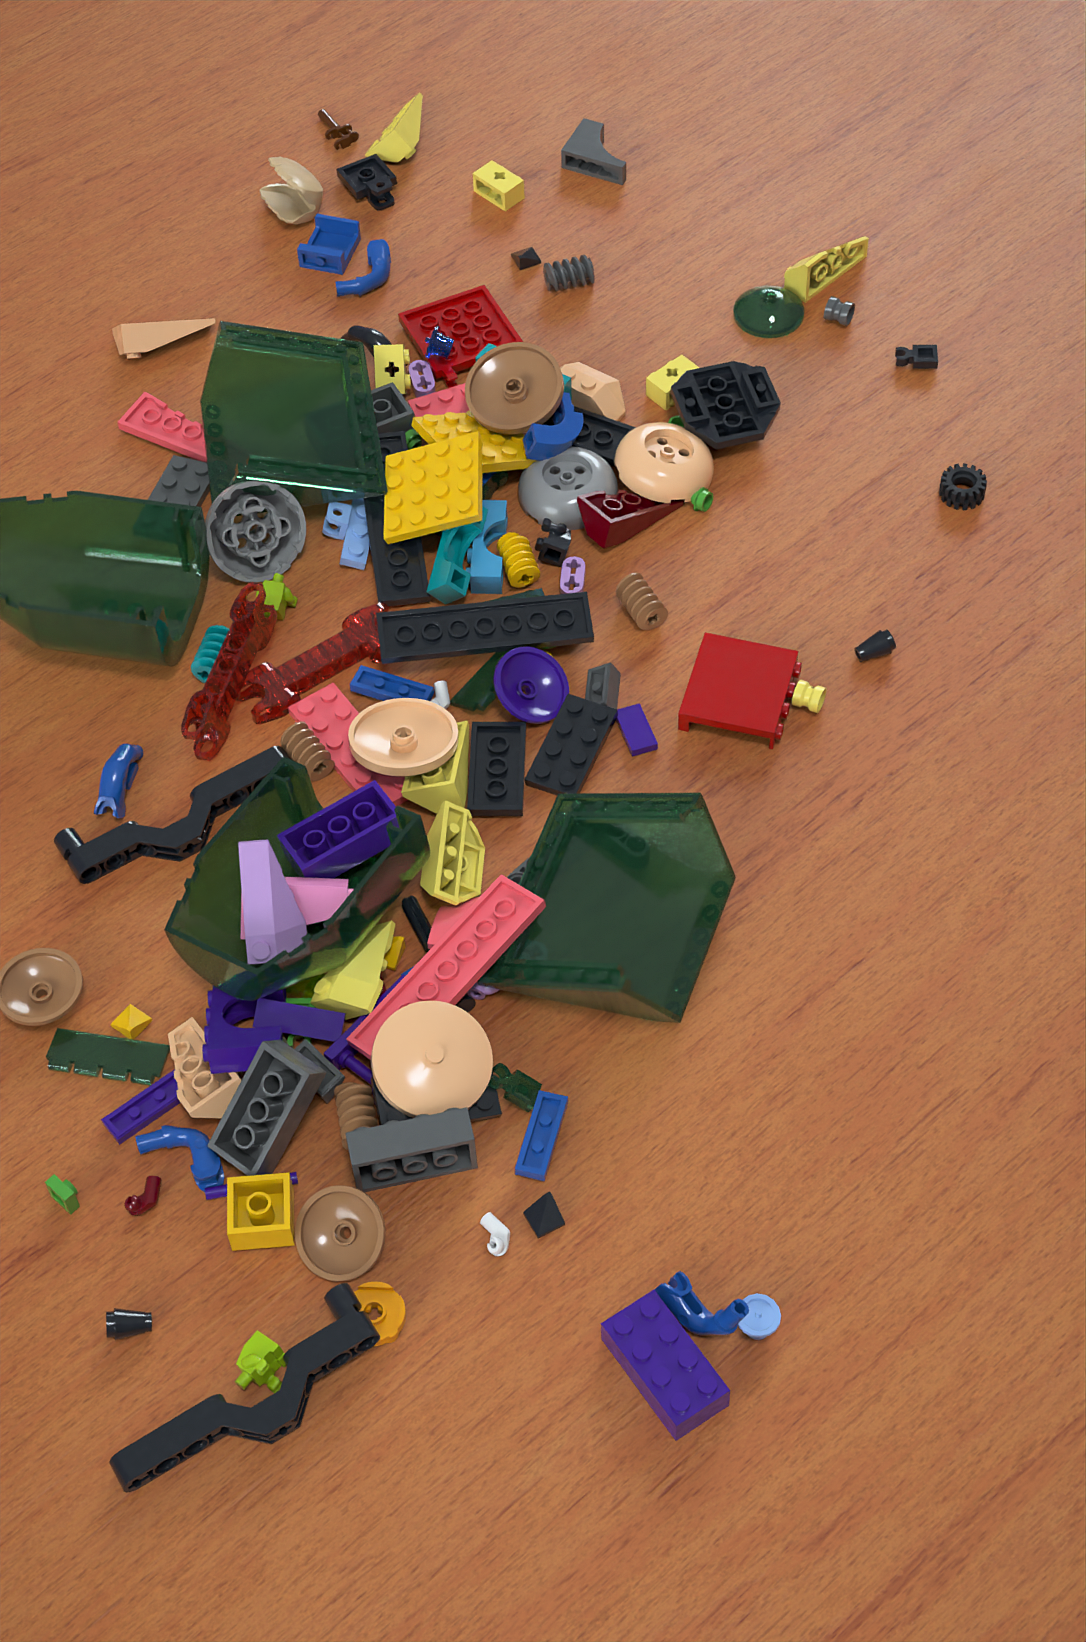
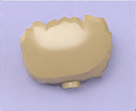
(298, 198)

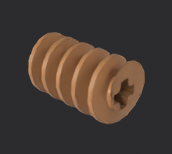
(641, 602)
(307, 750)
(354, 1108)

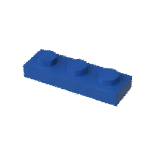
(388, 686)
(541, 1135)

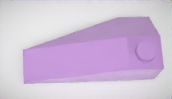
(269, 905)

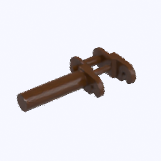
(338, 131)

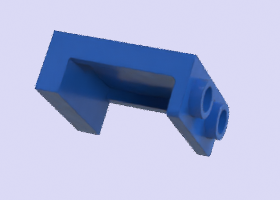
(330, 244)

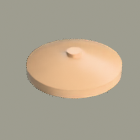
(403, 737)
(431, 1059)

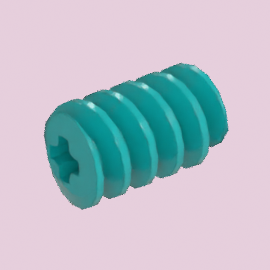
(208, 651)

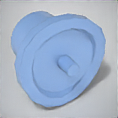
(762, 1318)

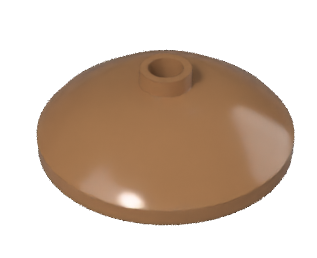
(39, 974)
(322, 1237)

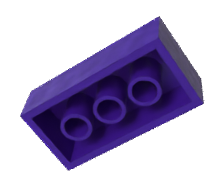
(340, 834)
(665, 1365)

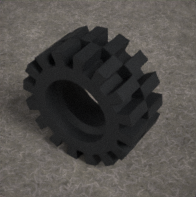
(962, 476)

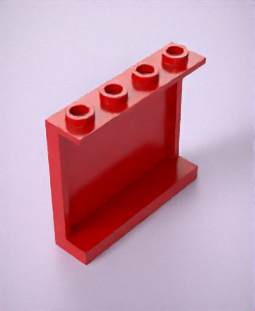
(740, 687)

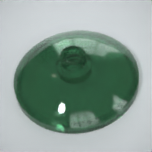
(768, 311)

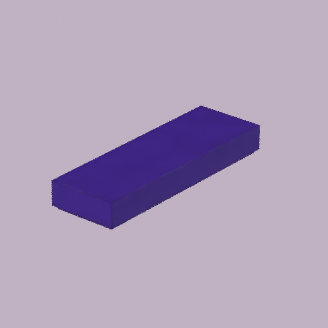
(299, 1019)
(142, 1109)

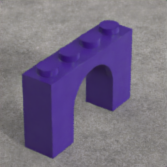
(229, 1046)

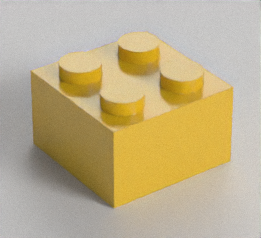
(260, 1211)

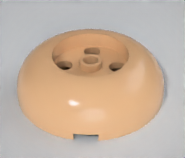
(664, 462)

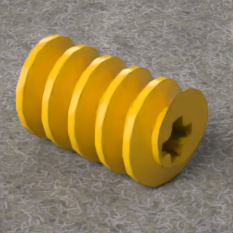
(518, 560)

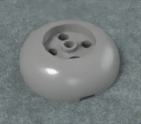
(573, 474)
(256, 559)

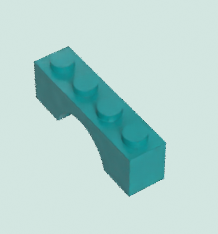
(448, 577)

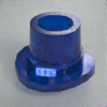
(438, 344)

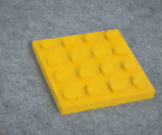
(499, 450)
(433, 488)

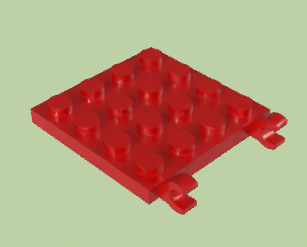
(469, 319)

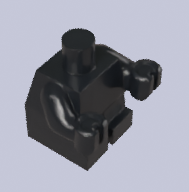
(555, 547)

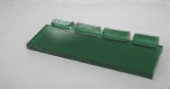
(480, 689)
(113, 1054)

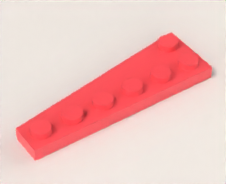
(157, 423)

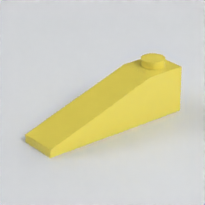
(401, 135)
(820, 270)
(444, 783)
(357, 983)

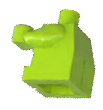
(278, 595)
(259, 1362)

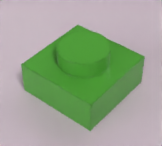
(63, 1193)

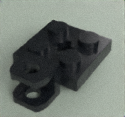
(374, 186)

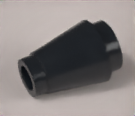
(875, 646)
(127, 1323)

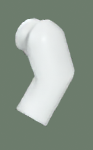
(442, 694)
(499, 1234)

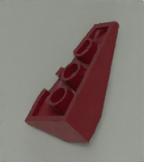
(621, 515)

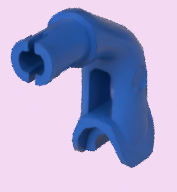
(380, 259)
(114, 778)
(206, 1164)
(693, 1314)

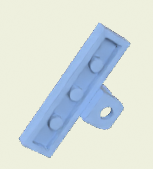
(353, 527)

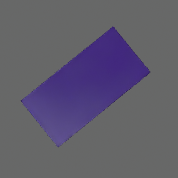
(636, 730)

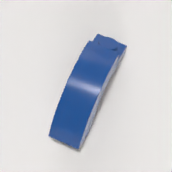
(549, 441)

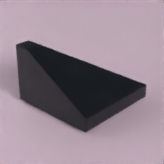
(526, 258)
(544, 1215)

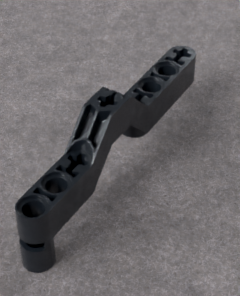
(177, 841)
(265, 1421)

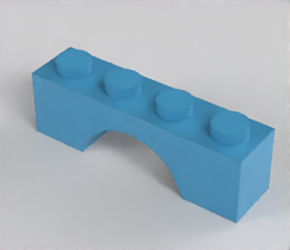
(485, 566)

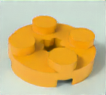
(389, 1305)

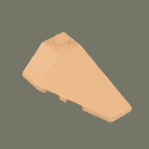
(140, 338)
(199, 1090)

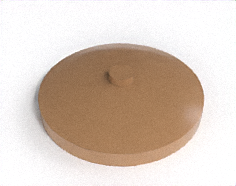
(514, 387)

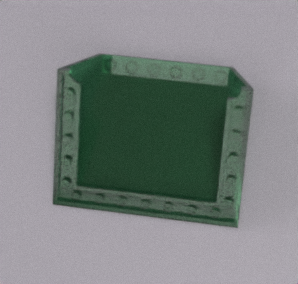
(290, 416)
(628, 904)

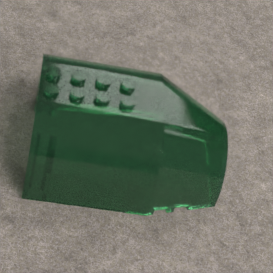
(103, 574)
(208, 918)

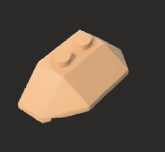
(595, 391)

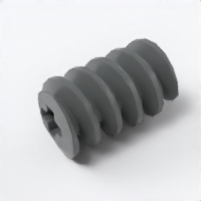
(568, 272)

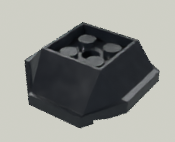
(726, 403)

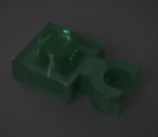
(518, 1086)

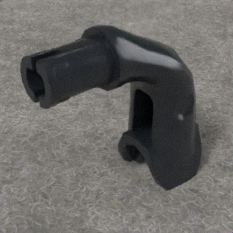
(369, 338)

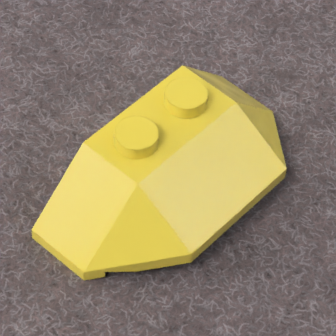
(455, 856)

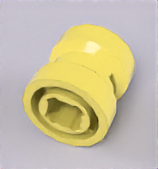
(808, 696)

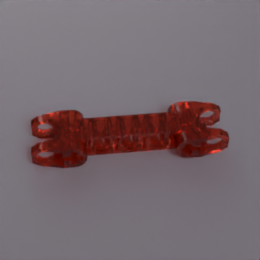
(284, 684)
(212, 705)

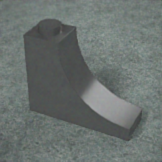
(587, 156)

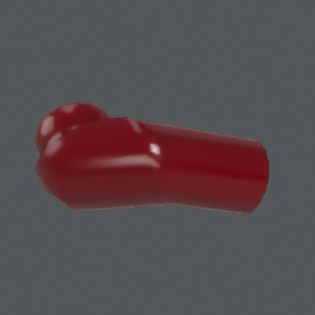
(140, 1204)

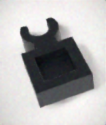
(920, 356)

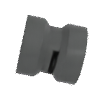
(839, 311)

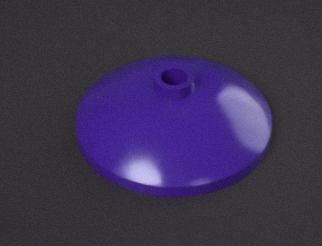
(536, 675)

